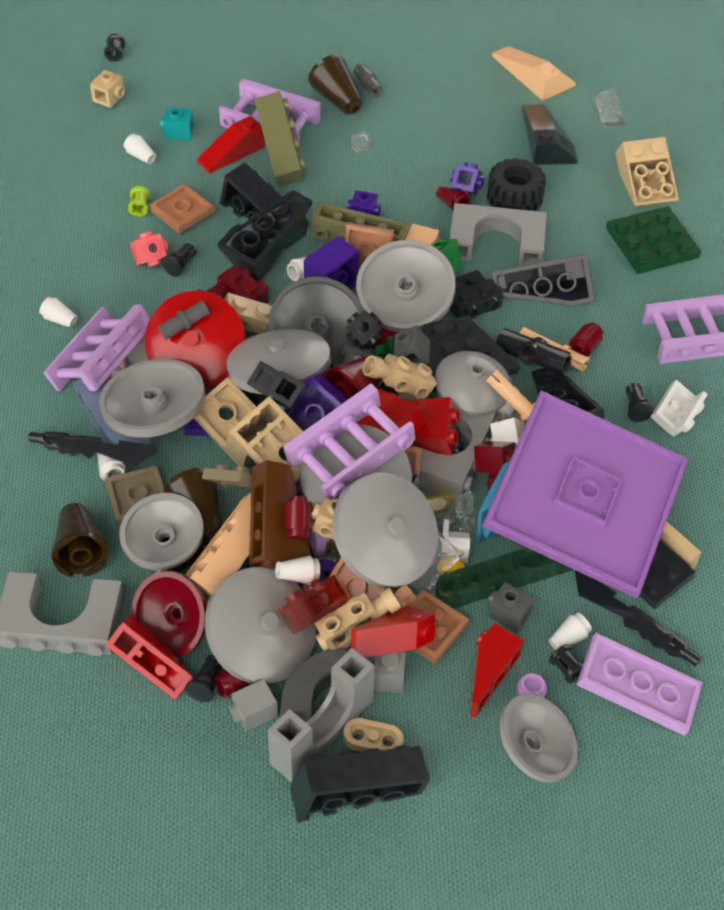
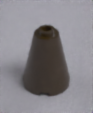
(336, 83)
(203, 495)
(78, 543)

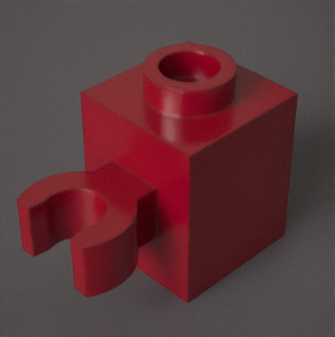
(491, 457)

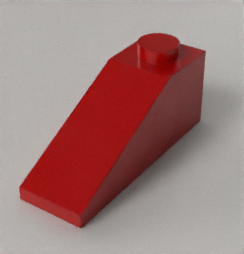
(234, 144)
(395, 632)
(149, 656)
(495, 658)

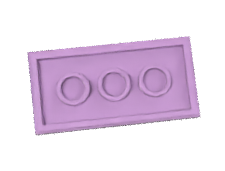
(640, 684)

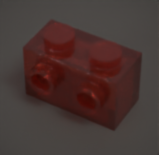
(313, 604)

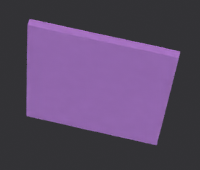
(587, 494)

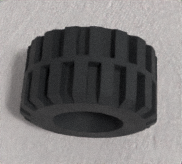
(516, 185)

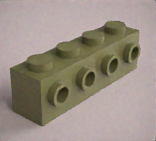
(279, 138)
(331, 222)

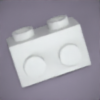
(678, 409)

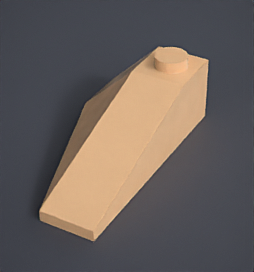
(535, 73)

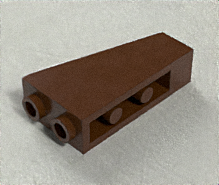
(270, 488)

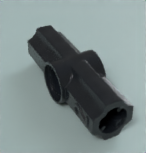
(546, 355)

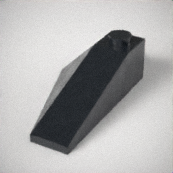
(546, 138)
(265, 235)
(552, 281)
(565, 389)

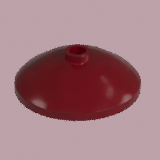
(158, 605)

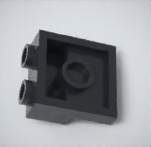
(475, 295)

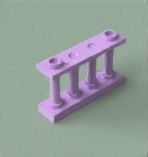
(301, 107)
(692, 345)
(98, 348)
(345, 419)

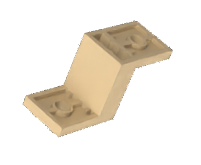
(252, 432)

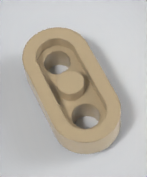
(374, 735)

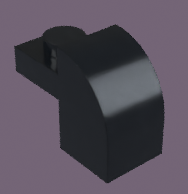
(278, 385)

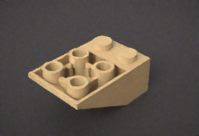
(647, 171)

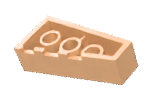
(225, 551)

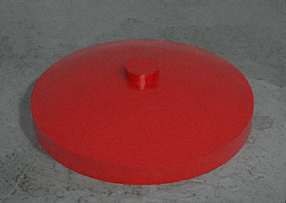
(205, 343)

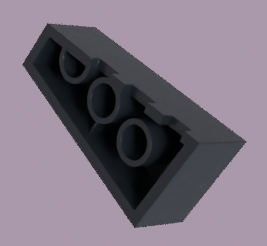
(251, 194)
(357, 779)

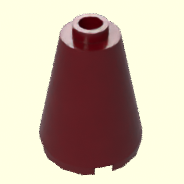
(350, 377)

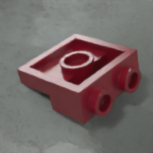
(240, 283)

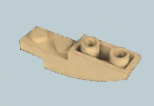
(252, 313)

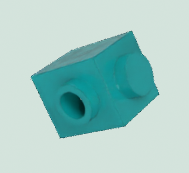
(177, 123)

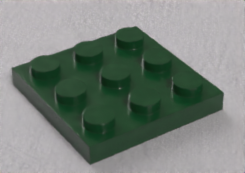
(653, 239)

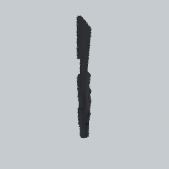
(125, 451)
(635, 619)

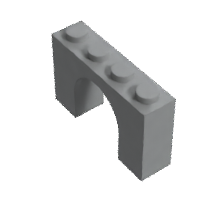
(523, 225)
(455, 472)
(83, 635)
(349, 695)

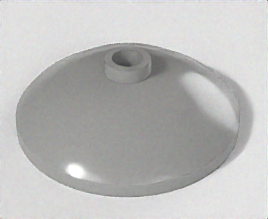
(464, 380)
(160, 518)
(538, 738)

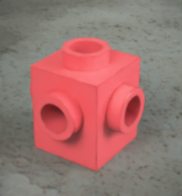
(141, 252)

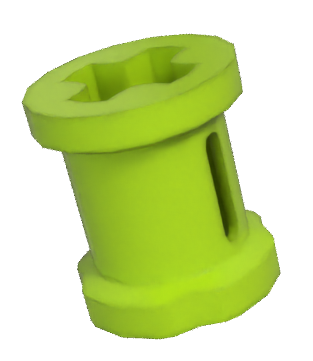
(138, 204)

